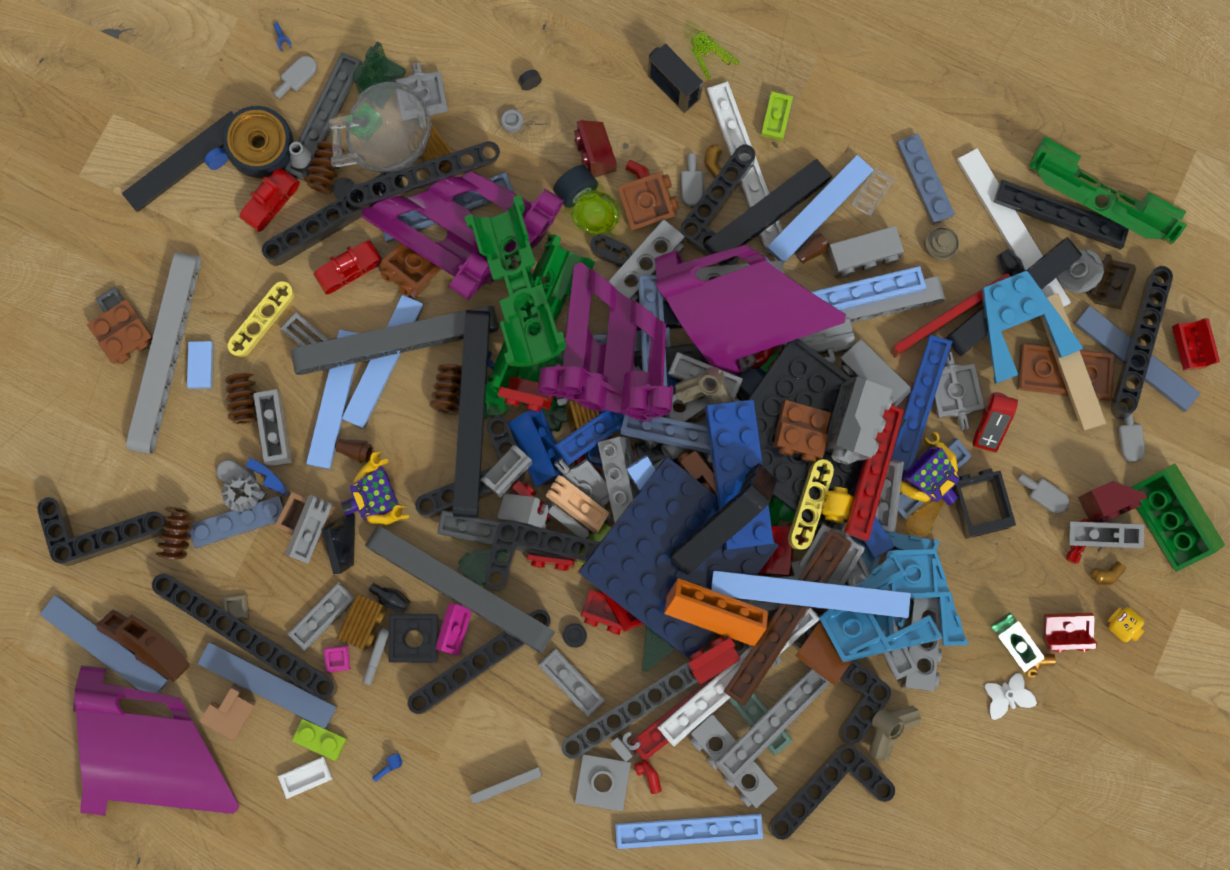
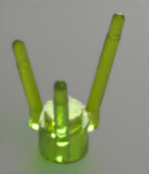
(705, 44)

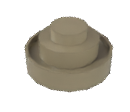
(941, 243)

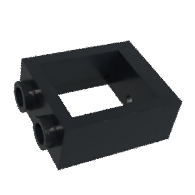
(674, 77)
(1002, 500)

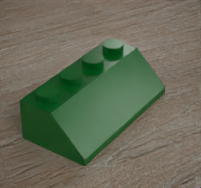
(1177, 518)

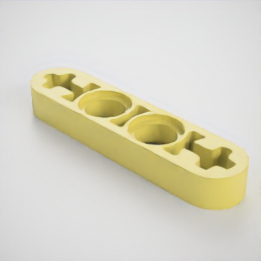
(258, 317)
(808, 503)

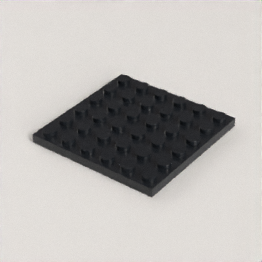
(809, 380)

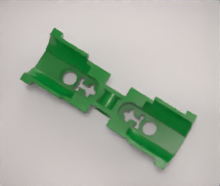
(1151, 218)
(492, 237)
(559, 269)

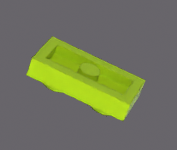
(776, 116)
(319, 740)

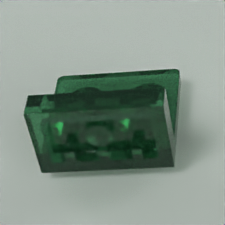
(376, 69)

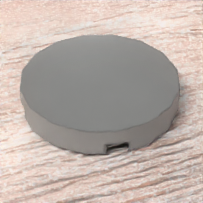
(1083, 273)

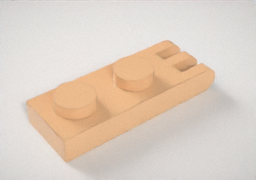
(577, 504)

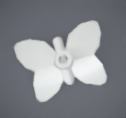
(1007, 694)

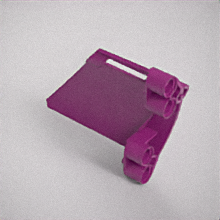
(740, 309)
(142, 755)

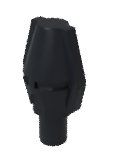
(1009, 263)
(390, 597)

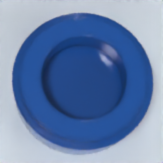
(216, 158)

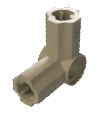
(699, 386)
(889, 728)

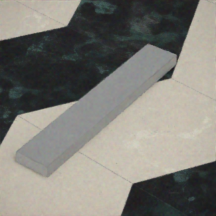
(771, 724)

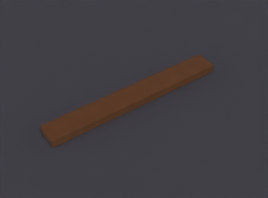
(785, 621)

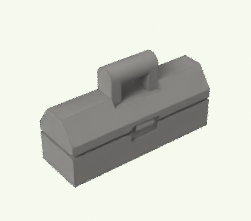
(831, 340)

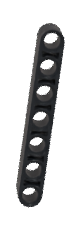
(431, 166)
(770, 209)
(320, 219)
(1042, 272)
(1148, 334)
(472, 672)

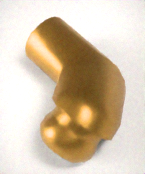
(711, 158)
(1108, 577)
(1049, 660)

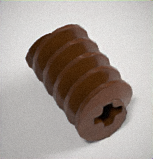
(321, 168)
(446, 389)
(240, 398)
(176, 534)

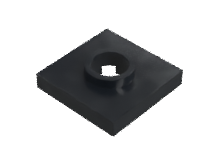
(400, 626)

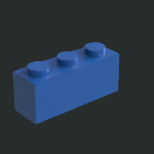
(538, 443)

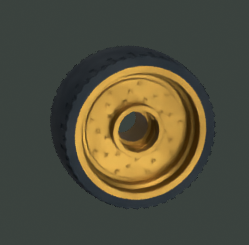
(252, 125)

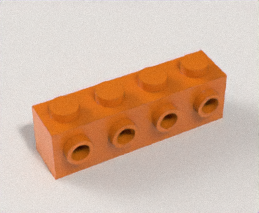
(716, 612)

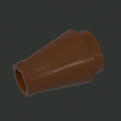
(814, 246)
(355, 449)

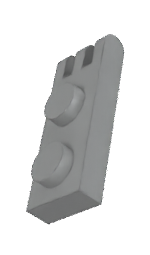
(308, 529)

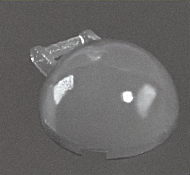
(384, 130)

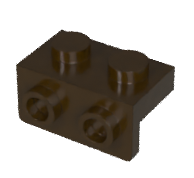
(1114, 283)

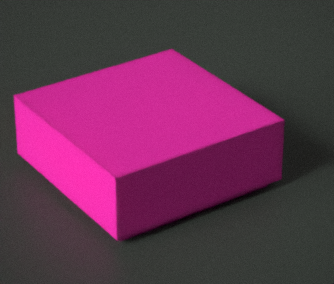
(337, 659)

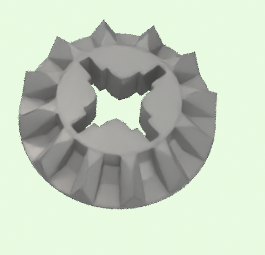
(251, 489)

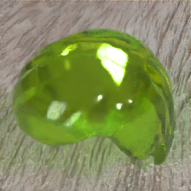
(596, 212)

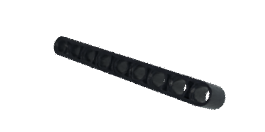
(471, 414)
(233, 633)

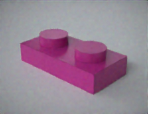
(453, 629)

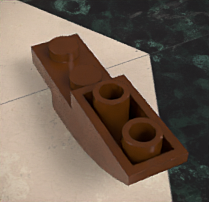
(145, 642)

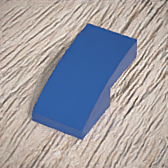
(271, 481)

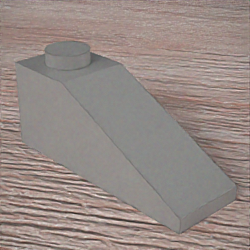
(1106, 534)

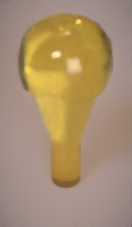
(921, 522)

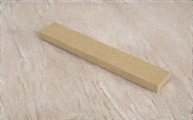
(1076, 378)

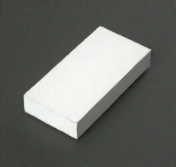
(305, 777)

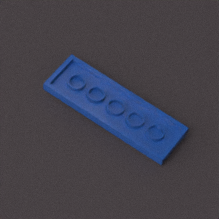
(734, 453)

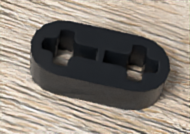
(609, 255)

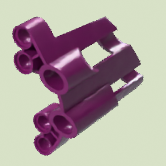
(459, 250)
(605, 374)

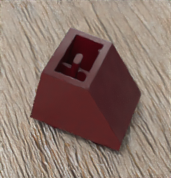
(595, 147)
(1106, 500)

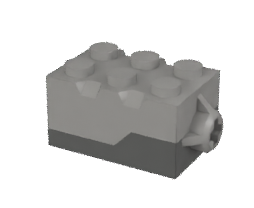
(857, 420)

